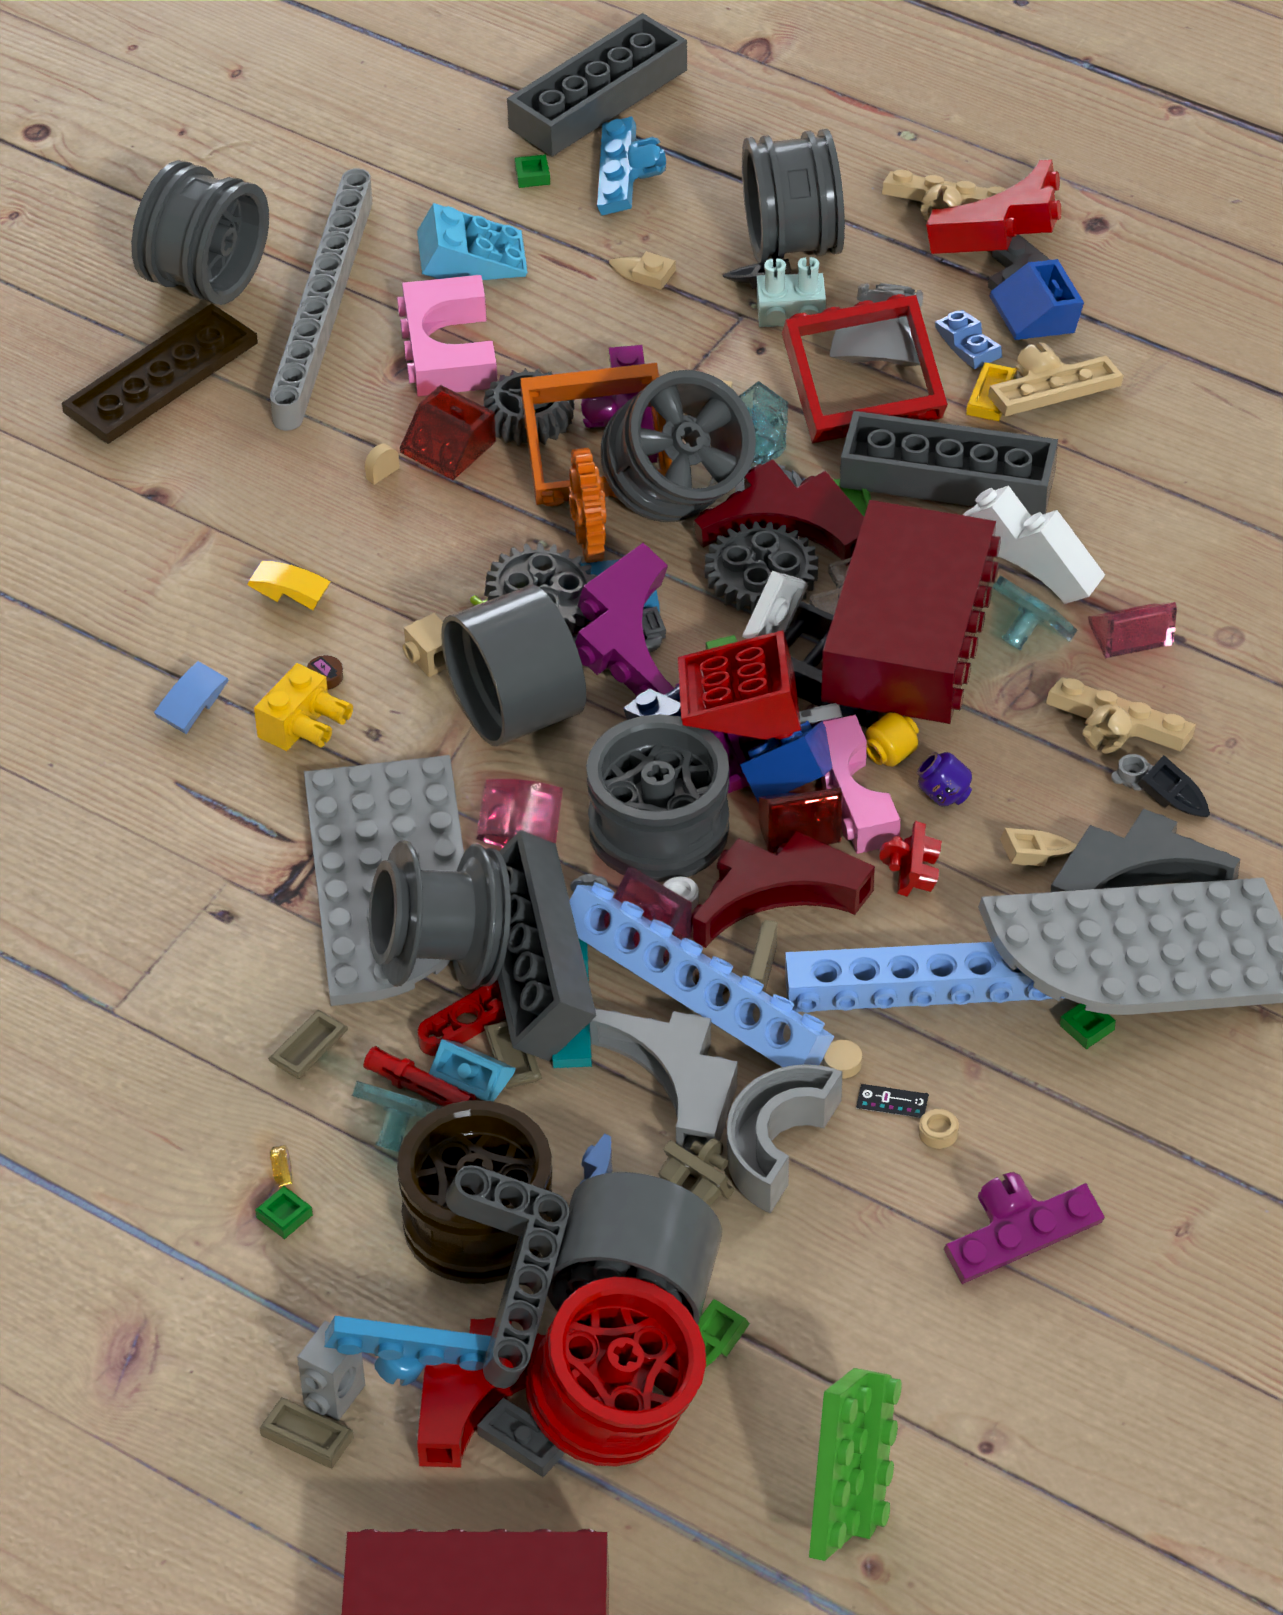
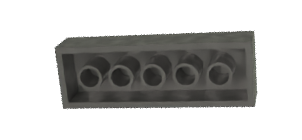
(597, 84)
(945, 461)
(543, 968)

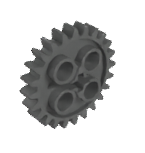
(745, 559)
(551, 571)

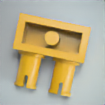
(294, 707)

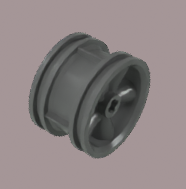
(713, 417)

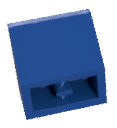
(1038, 301)
(789, 762)

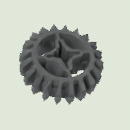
(506, 403)

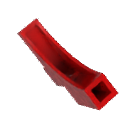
(992, 222)
(457, 1402)

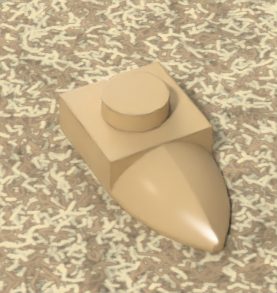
(647, 270)
(1034, 846)

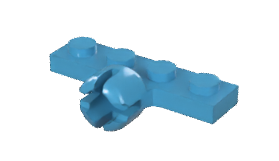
(623, 162)
(405, 1348)

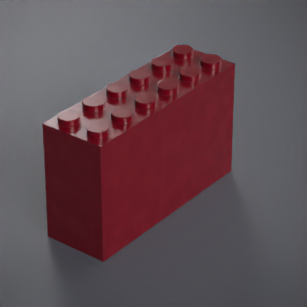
(910, 612)
(476, 1573)

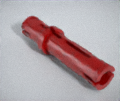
(405, 1074)

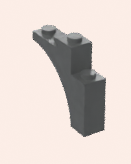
(1145, 857)

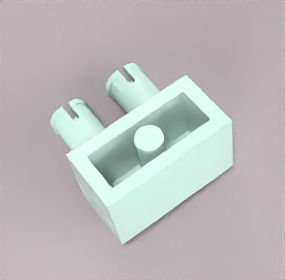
(789, 294)

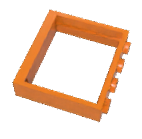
(581, 386)

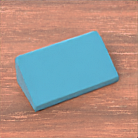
(470, 1070)

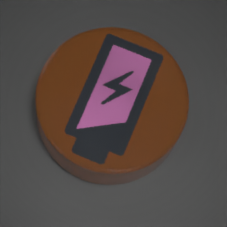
(329, 667)

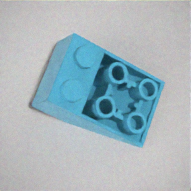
(468, 246)

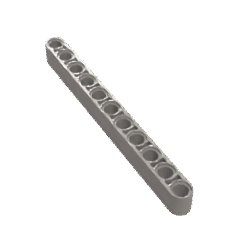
(321, 300)

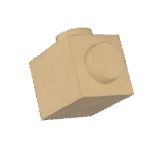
(424, 644)

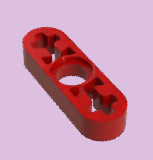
(460, 1032)

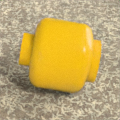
(891, 739)

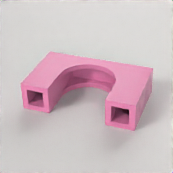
(438, 304)

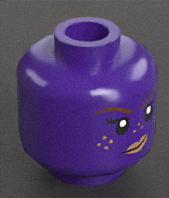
(944, 779)

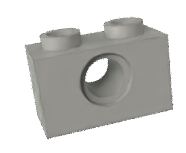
(328, 1377)

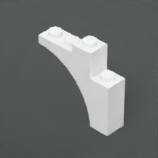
(1040, 544)

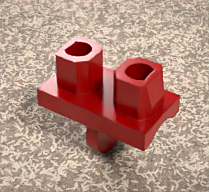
(908, 859)

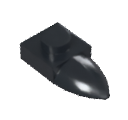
(749, 273)
(1172, 786)

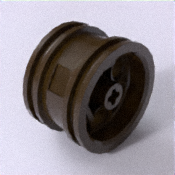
(428, 1161)

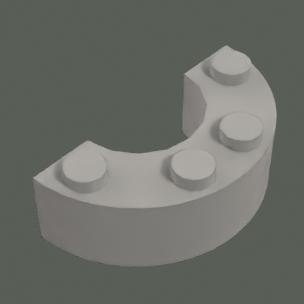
(764, 1109)

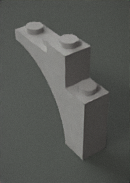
(677, 1057)

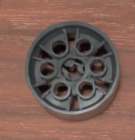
(513, 665)
(640, 1231)

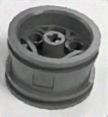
(793, 195)
(200, 232)
(658, 797)

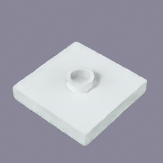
(776, 605)

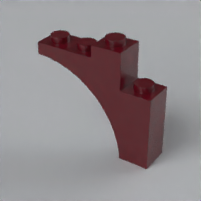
(813, 508)
(797, 875)

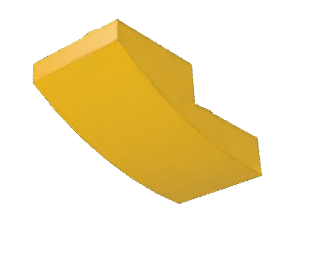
(278, 578)

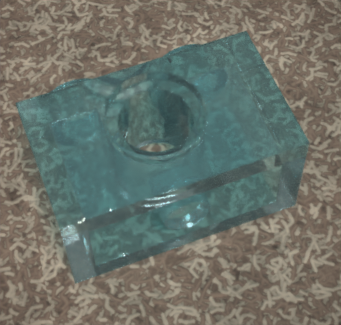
(769, 421)

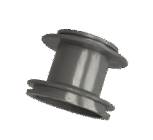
(441, 915)

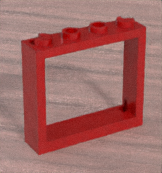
(836, 425)

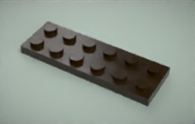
(159, 373)

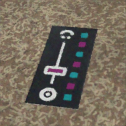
(892, 1101)

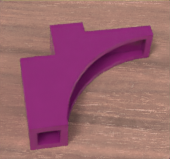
(616, 634)

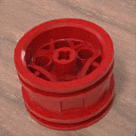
(629, 1342)

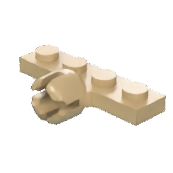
(934, 191)
(1050, 381)
(1115, 719)

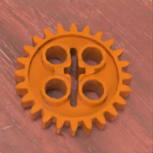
(587, 505)

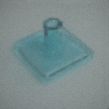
(1032, 613)
(398, 1109)

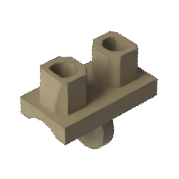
(709, 1182)

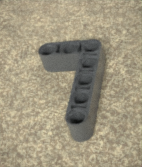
(525, 1267)

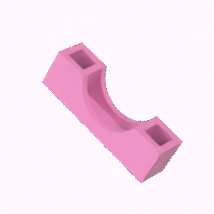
(867, 815)

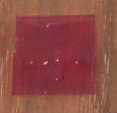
(518, 806)

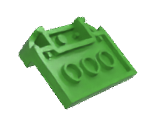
(853, 1460)

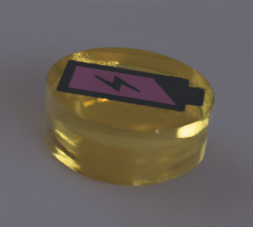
(281, 1165)

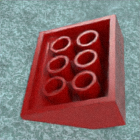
(741, 688)

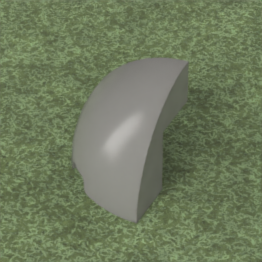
(876, 341)

